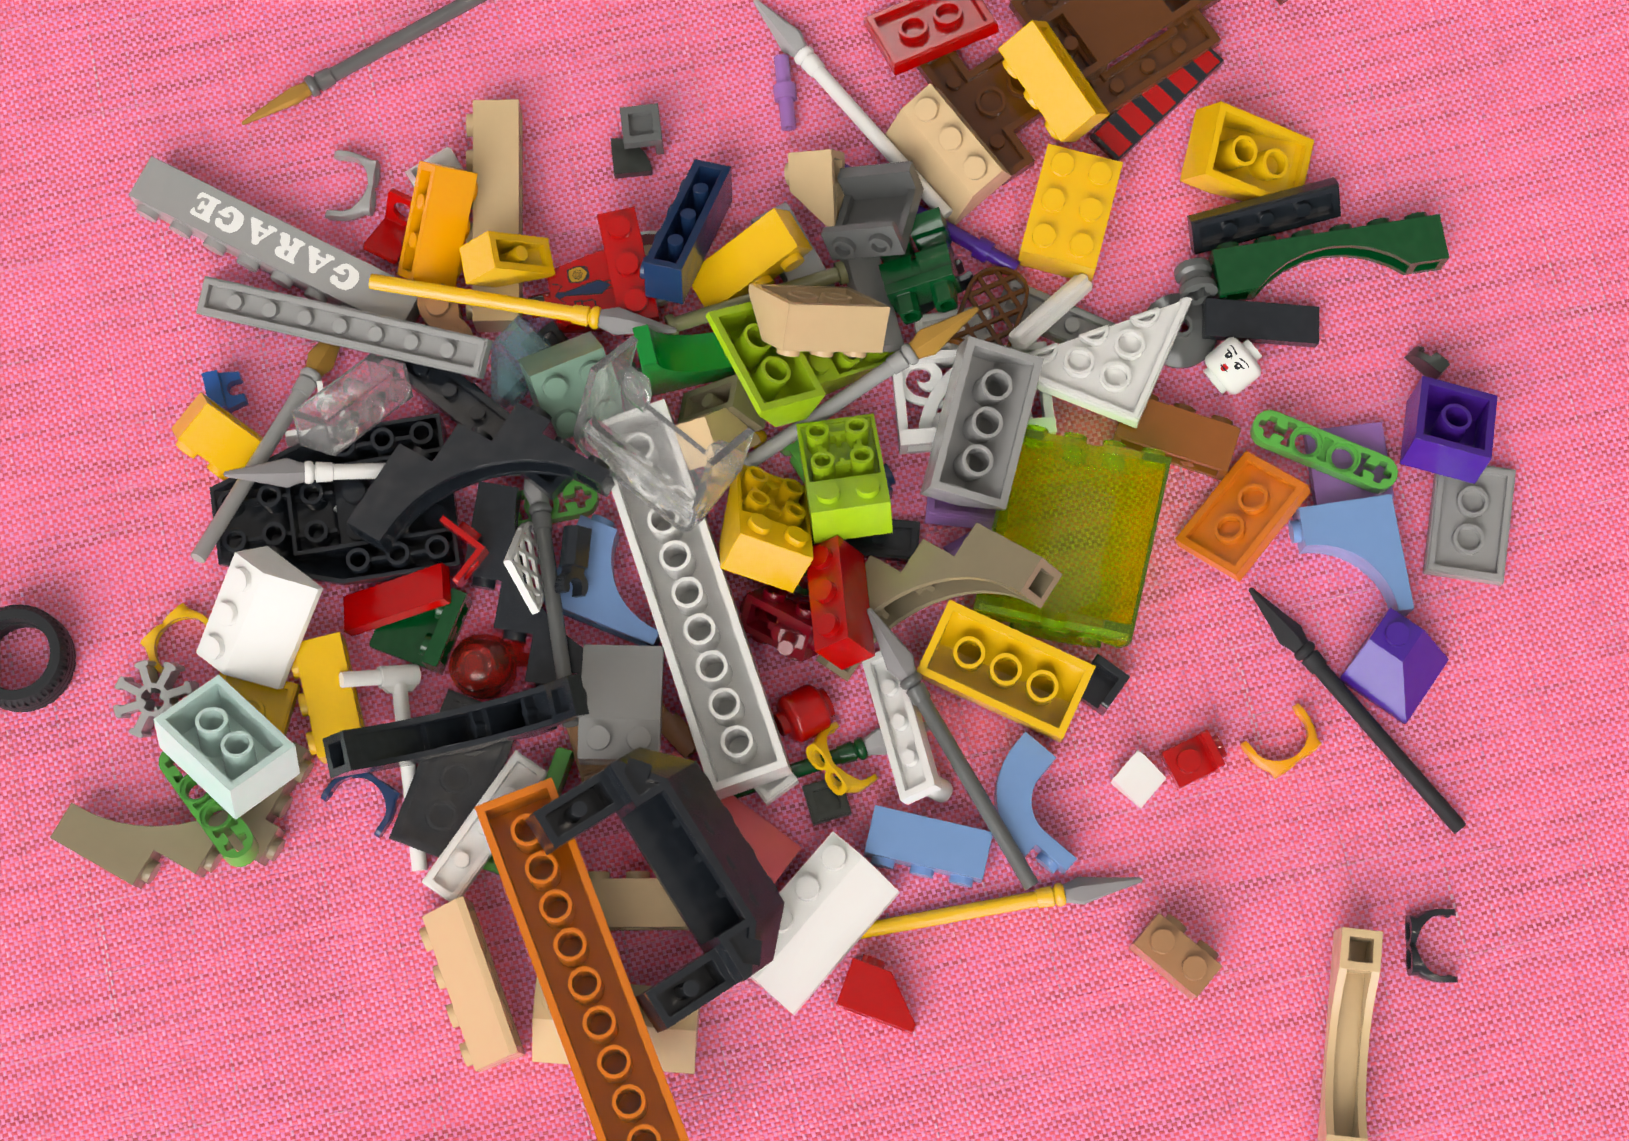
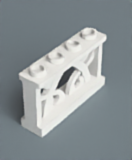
(922, 438)

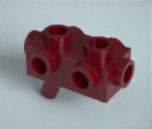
(779, 622)

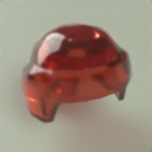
(486, 665)

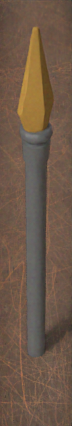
(329, 76)

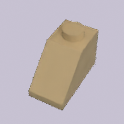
(815, 182)

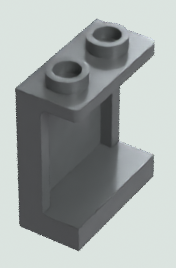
(875, 211)

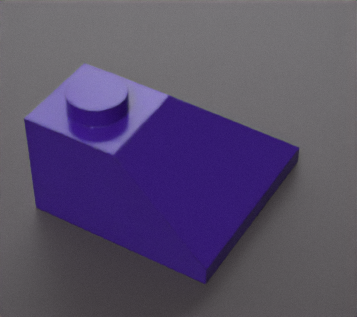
(1395, 665)

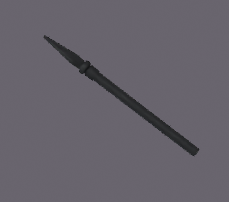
(1292, 637)

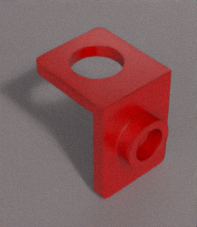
(389, 235)
(470, 536)

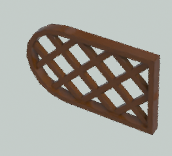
(969, 294)

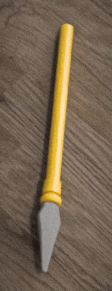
(613, 320)
(1077, 891)

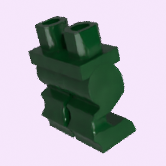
(928, 276)

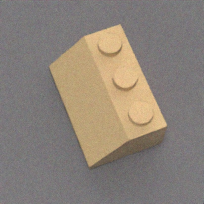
(946, 152)
(819, 319)

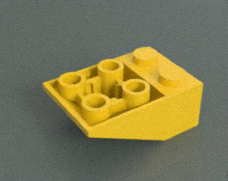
(766, 529)

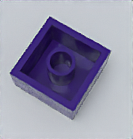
(1448, 429)

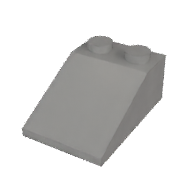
(622, 701)

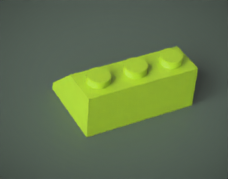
(777, 385)

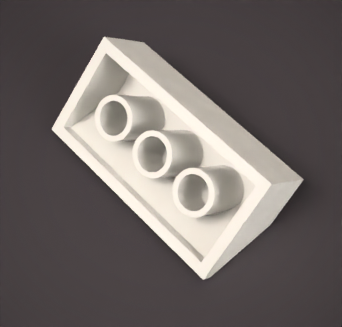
(822, 919)

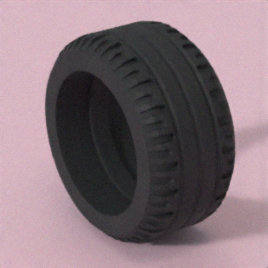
(60, 664)

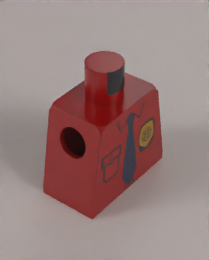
(580, 283)

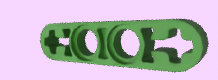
(1325, 445)
(203, 809)

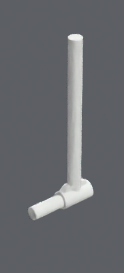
(396, 681)

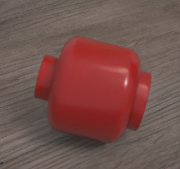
(804, 713)

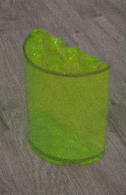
(1094, 522)

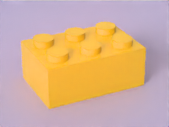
(1069, 212)

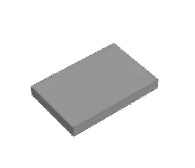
(1470, 527)

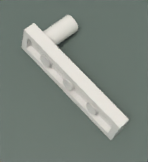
(904, 737)

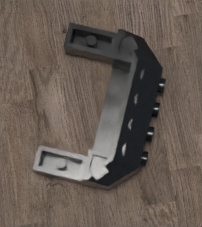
(696, 858)

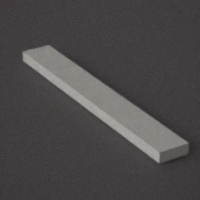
(344, 327)

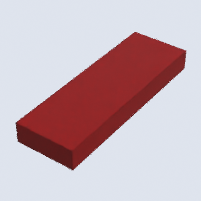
(397, 599)

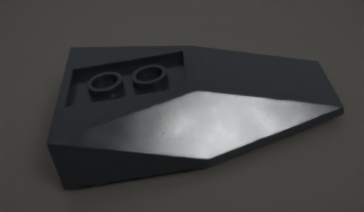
(317, 540)

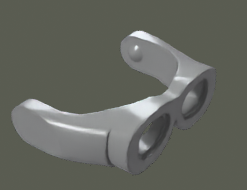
(367, 203)

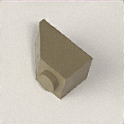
(721, 394)

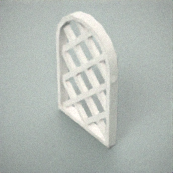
(516, 569)

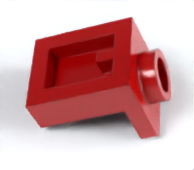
(1194, 758)

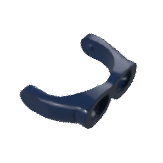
(390, 796)

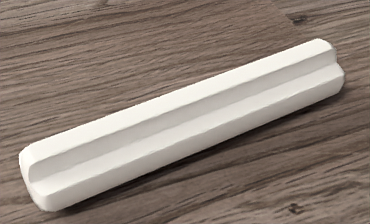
(1050, 311)

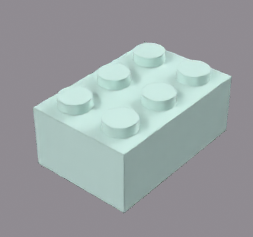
(227, 746)

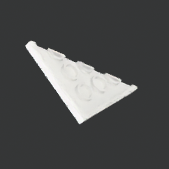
(1113, 365)

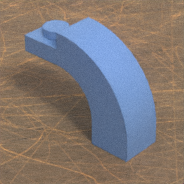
(1013, 802)

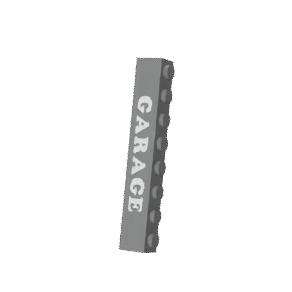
(263, 242)

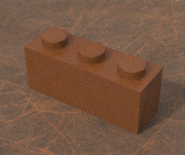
(1189, 438)

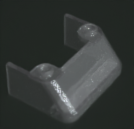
(647, 449)

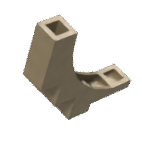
(932, 575)
(135, 850)

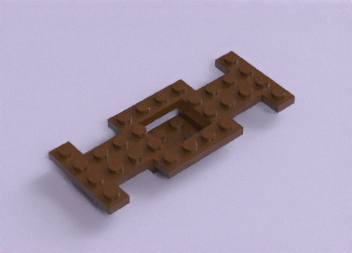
(1093, 36)

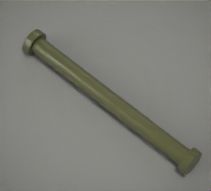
(697, 317)

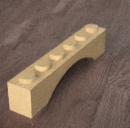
(1348, 1026)

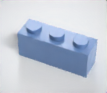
(927, 846)

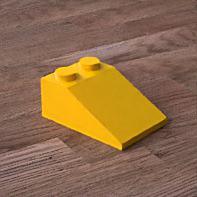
(1243, 154)

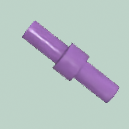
(785, 92)

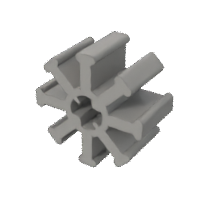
(152, 684)

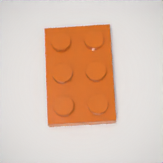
(1242, 515)

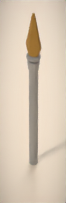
(924, 344)
(319, 362)

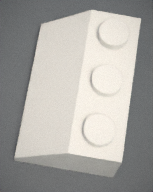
(259, 618)

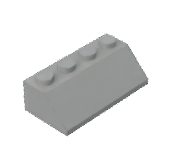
(982, 425)

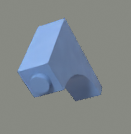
(1362, 534)
(603, 604)

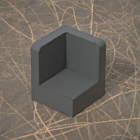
(642, 127)

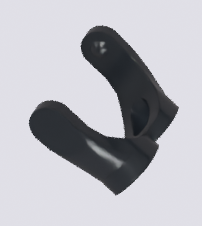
(1414, 963)

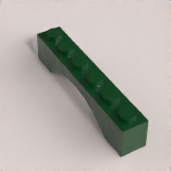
(1401, 245)

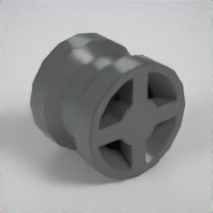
(1195, 280)

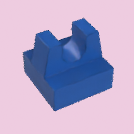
(218, 389)

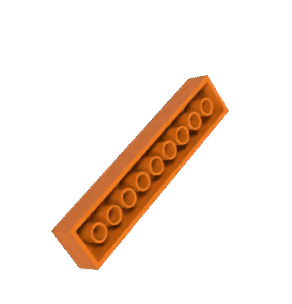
(580, 974)

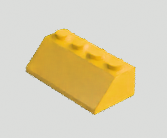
(1005, 671)

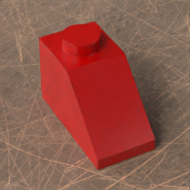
(875, 994)

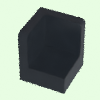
(1103, 685)

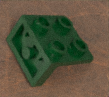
(426, 637)

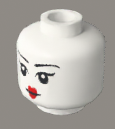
(1233, 365)

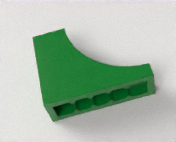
(680, 360)

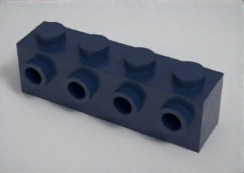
(687, 232)

